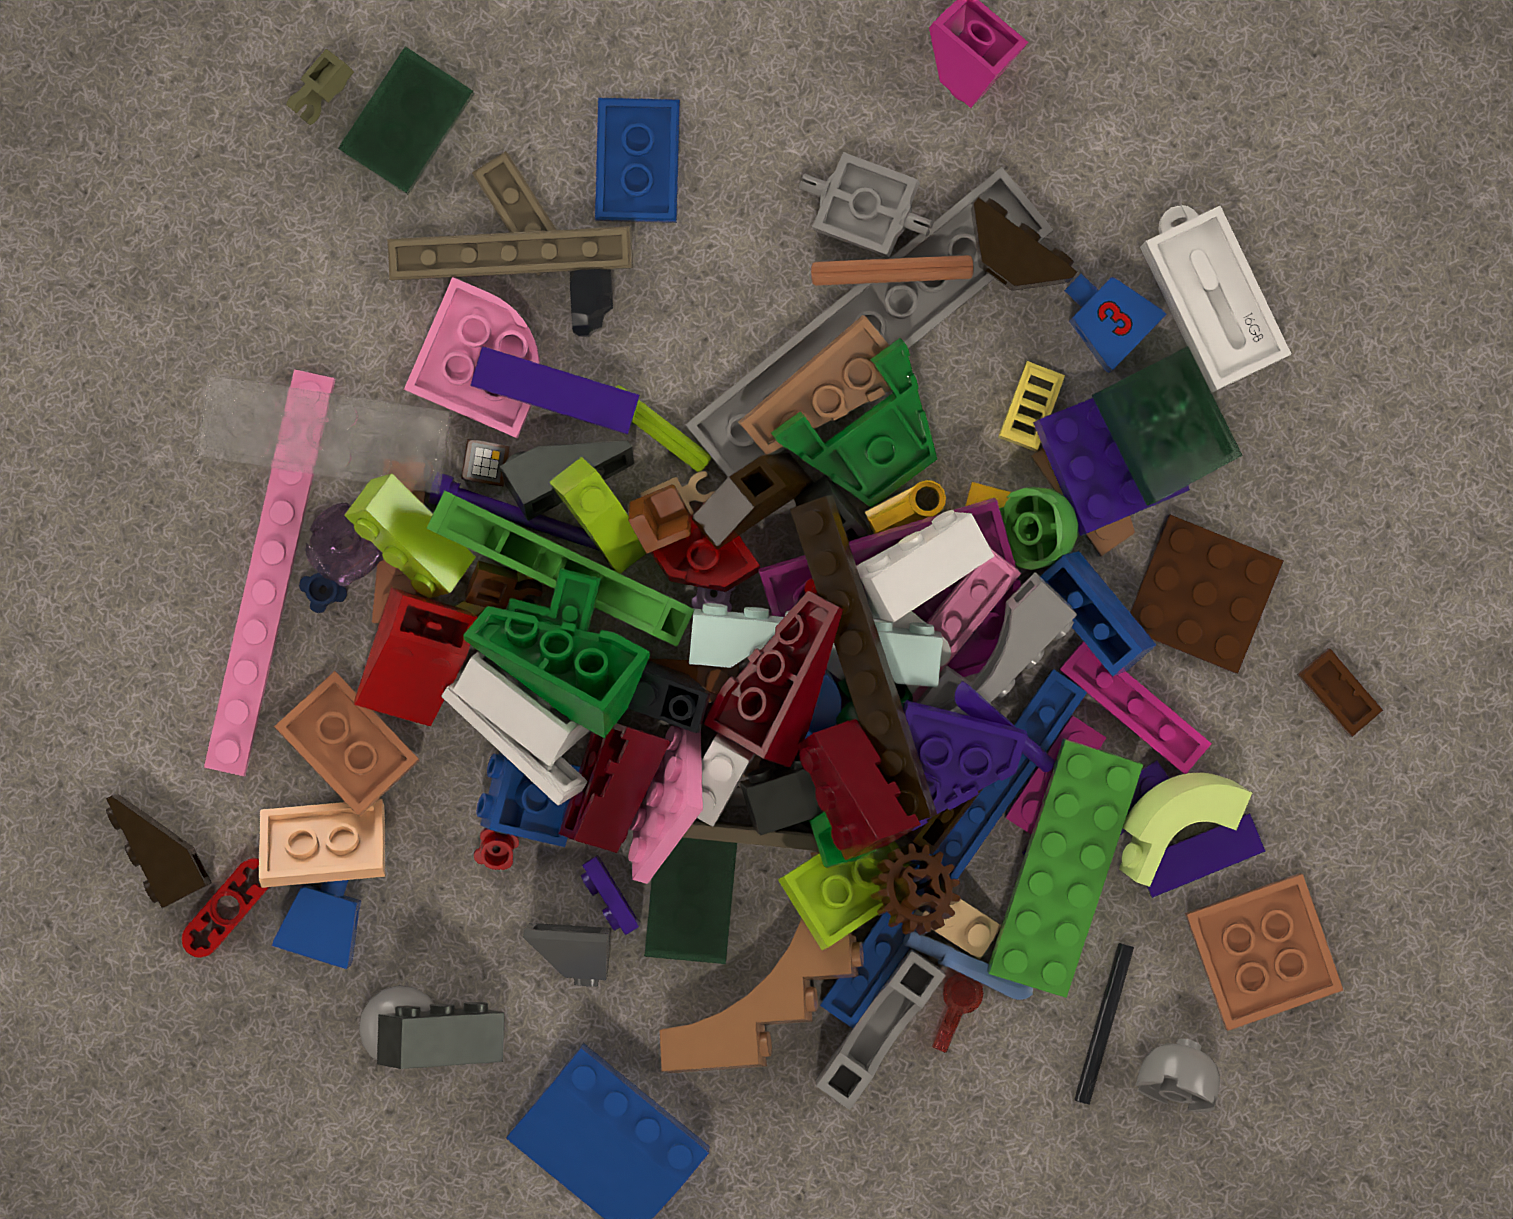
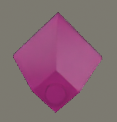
(972, 49)

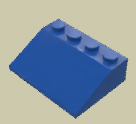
(608, 1140)

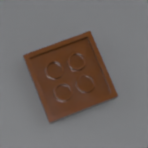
(1204, 593)

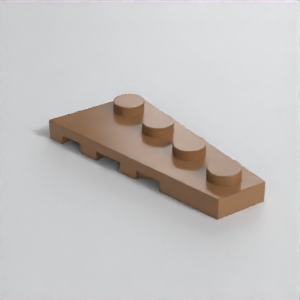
(825, 387)

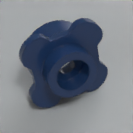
(320, 600)

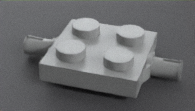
(866, 205)

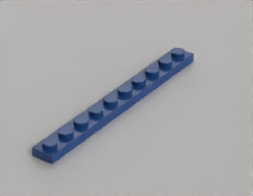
(884, 945)

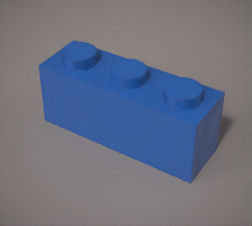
(1101, 616)

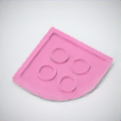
(452, 349)
(668, 805)

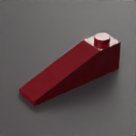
(777, 692)

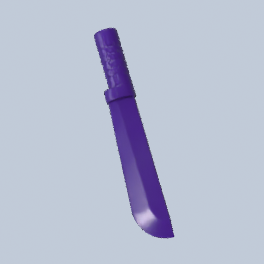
(976, 706)

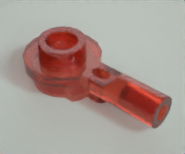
(962, 997)

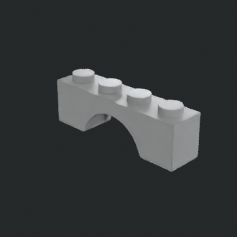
(871, 1038)

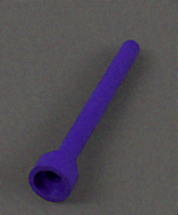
(513, 513)

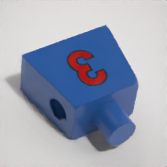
(1111, 318)

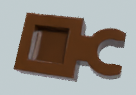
(495, 586)

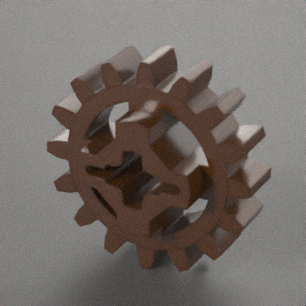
(909, 889)

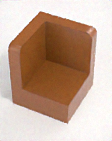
(660, 518)

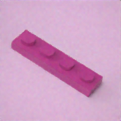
(1137, 709)

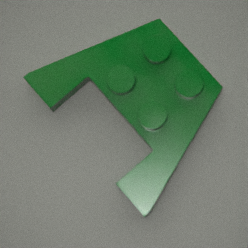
(879, 447)

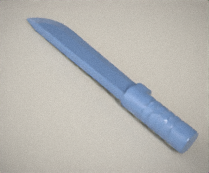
(966, 965)

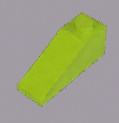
(599, 514)

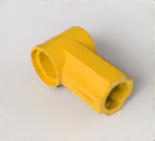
(903, 508)

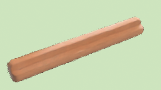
(892, 270)

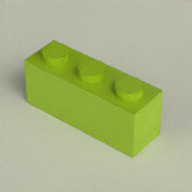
(398, 528)

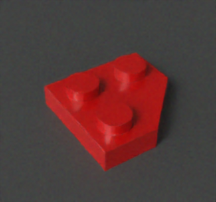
(699, 564)

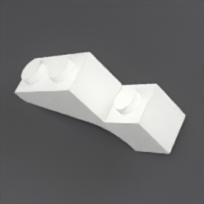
(721, 773)

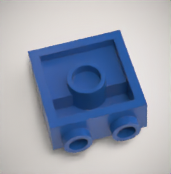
(519, 806)

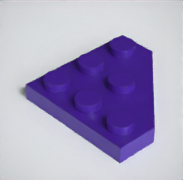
(961, 752)

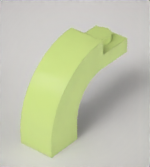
(1171, 808)

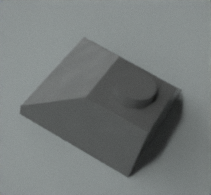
(573, 950)

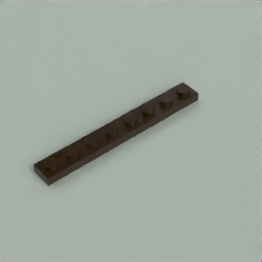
(862, 653)

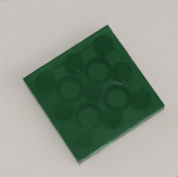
(1167, 425)

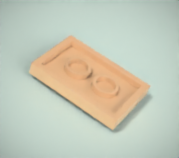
(321, 844)

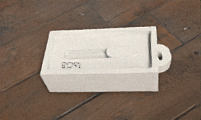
(1213, 296)

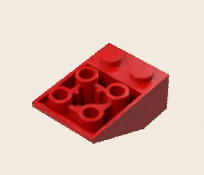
(414, 657)

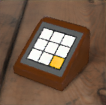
(483, 462)

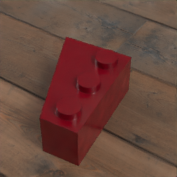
(618, 779)
(853, 790)

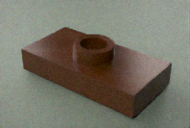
(1339, 692)

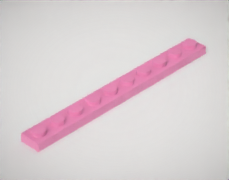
(261, 609)

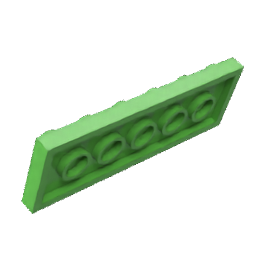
(1064, 868)

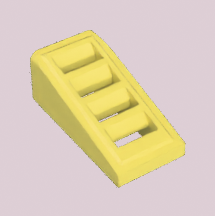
(1017, 436)

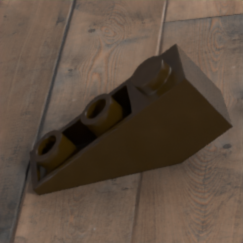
(166, 859)

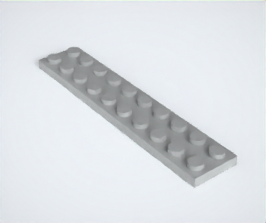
(893, 308)

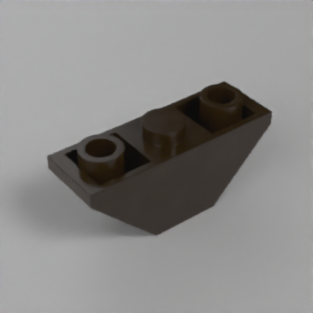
(1013, 252)
(750, 497)

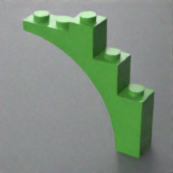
(543, 559)

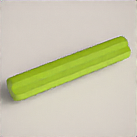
(670, 437)

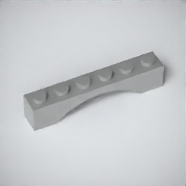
(1030, 623)

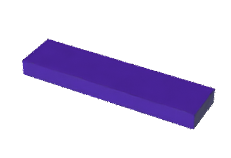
(555, 390)

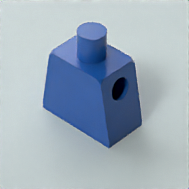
(321, 924)

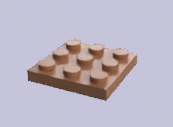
(1264, 951)

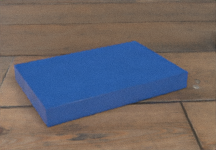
(637, 160)

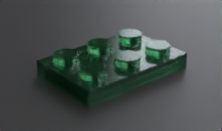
(406, 120)
(692, 902)

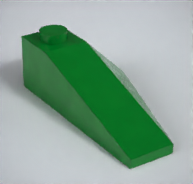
(571, 669)

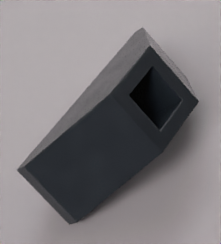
(670, 697)

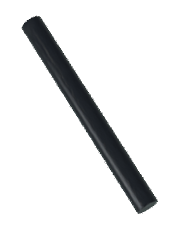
(1104, 1023)

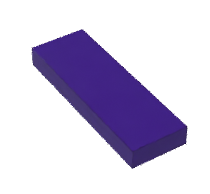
(1205, 854)

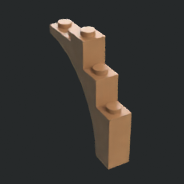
(738, 1033)

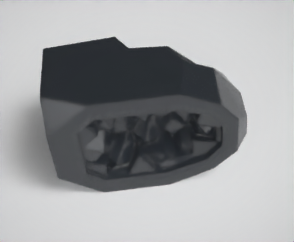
(590, 299)

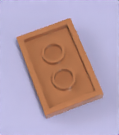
(346, 744)

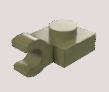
(321, 81)

